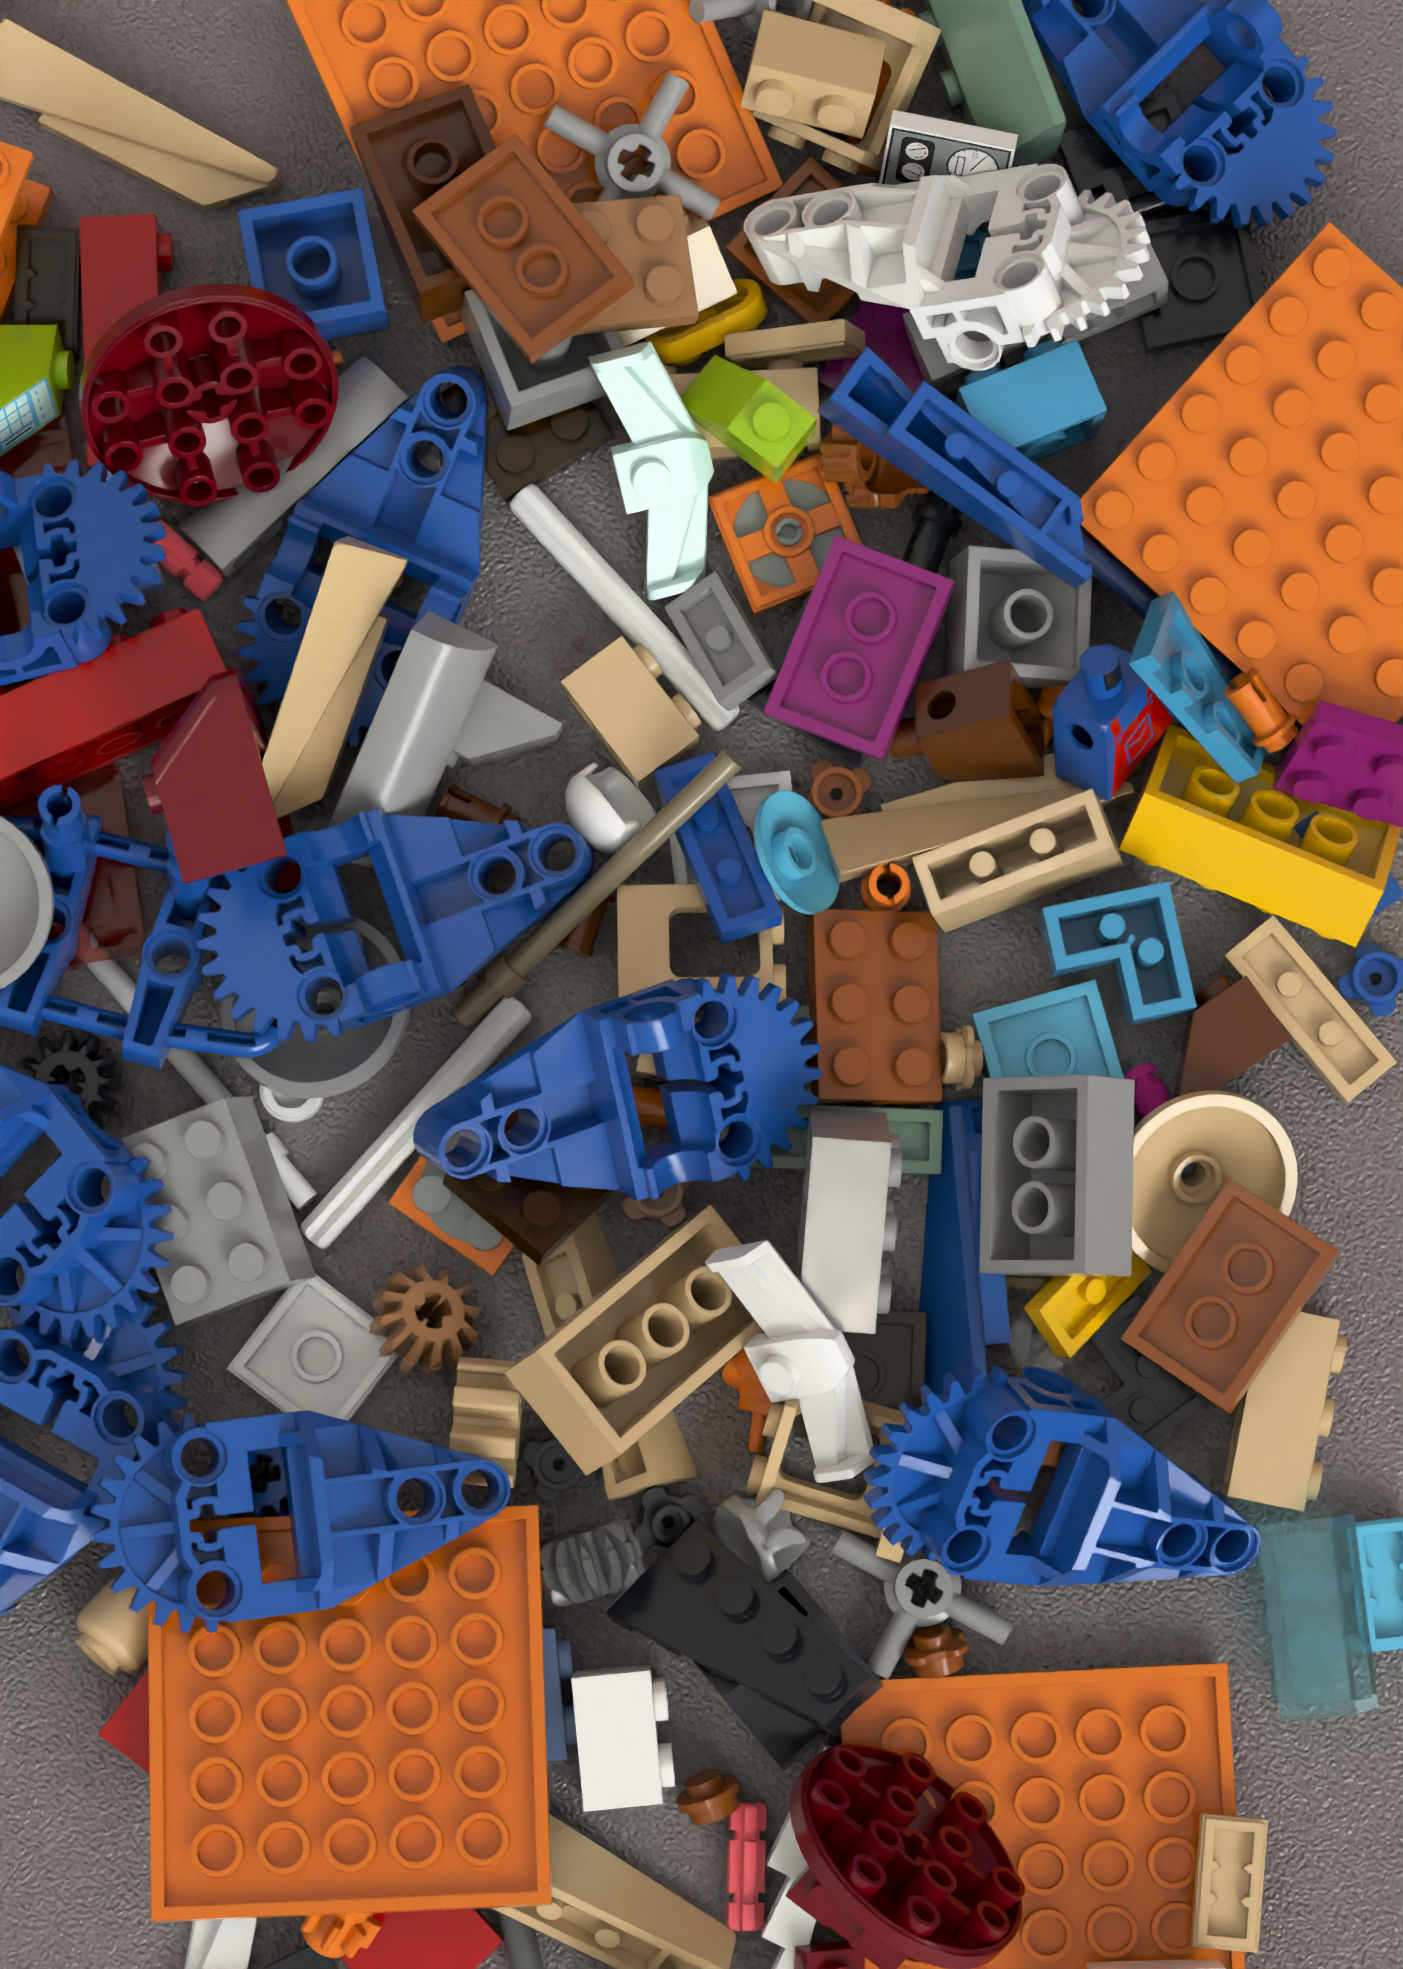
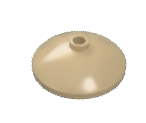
(1226, 1140)

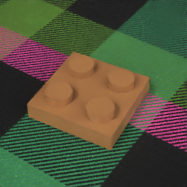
(654, 249)

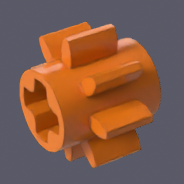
(339, 1933)

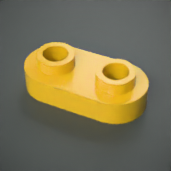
(733, 315)

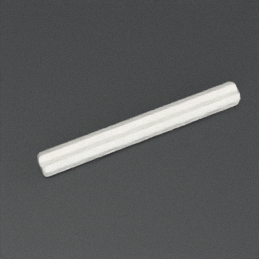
(619, 602)
(397, 1141)

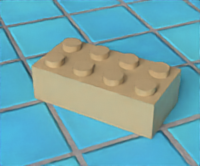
(637, 1346)

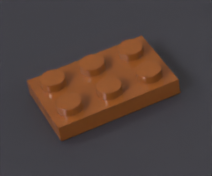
(523, 248)
(875, 1007)
(1230, 1295)

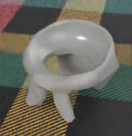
(760, 1535)

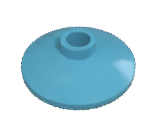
(795, 852)

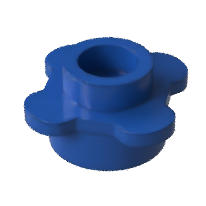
(1357, 984)

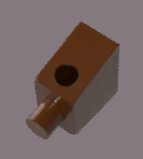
(975, 726)

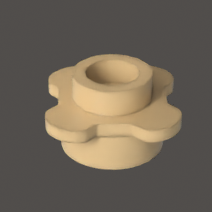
(960, 1058)

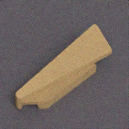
(330, 673)
(940, 817)
(621, 1913)

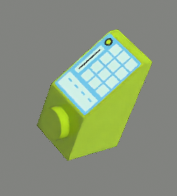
(31, 380)

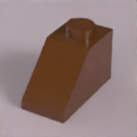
(1225, 1036)

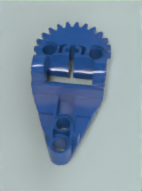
(1235, 139)
(393, 504)
(82, 556)
(437, 897)
(580, 1106)
(75, 1247)
(339, 1503)
(41, 1507)
(1108, 1515)

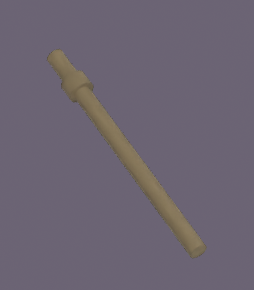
(510, 972)

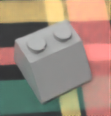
(1015, 613)

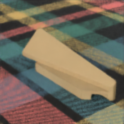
(126, 125)
(560, 1288)

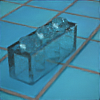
(1316, 1617)

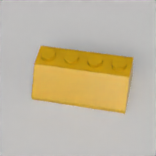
(1247, 846)

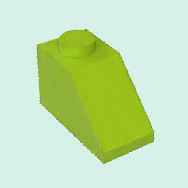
(749, 416)

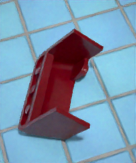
(216, 788)

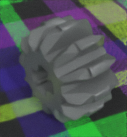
(590, 1562)

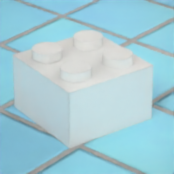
(619, 1737)

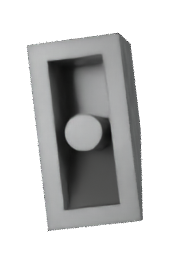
(502, 728)

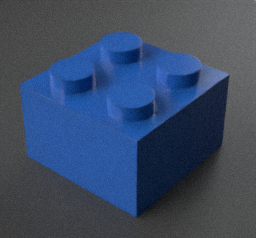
(319, 259)

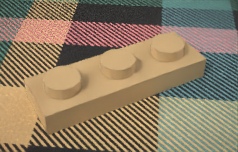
(1310, 1010)

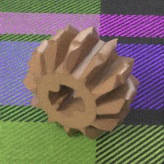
(437, 1303)

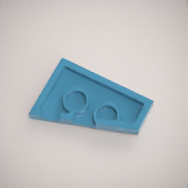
(1190, 683)

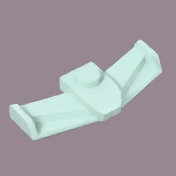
(661, 468)

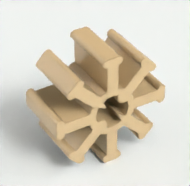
(486, 1415)

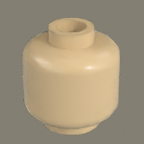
(112, 1632)

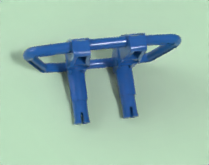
(159, 999)

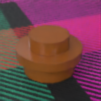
(709, 1796)

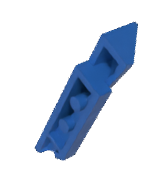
(962, 464)
(960, 1304)

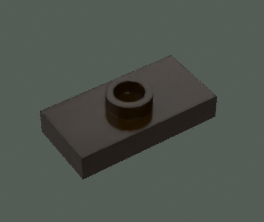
(49, 280)

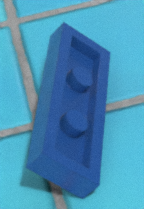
(721, 857)

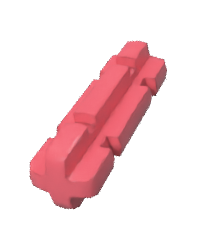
(183, 562)
(746, 1867)

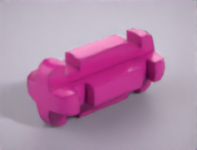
(1148, 1091)

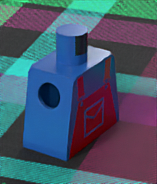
(1105, 722)

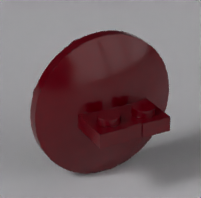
(208, 392)
(897, 1869)

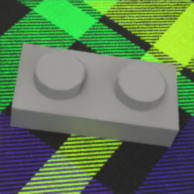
(722, 641)

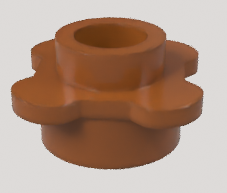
(827, 778)
(936, 1651)

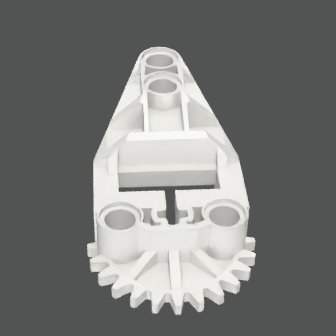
(901, 245)

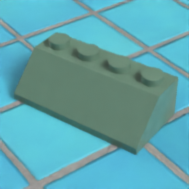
(997, 73)

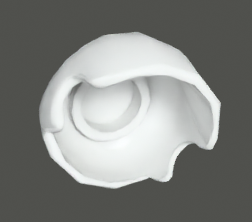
(606, 808)

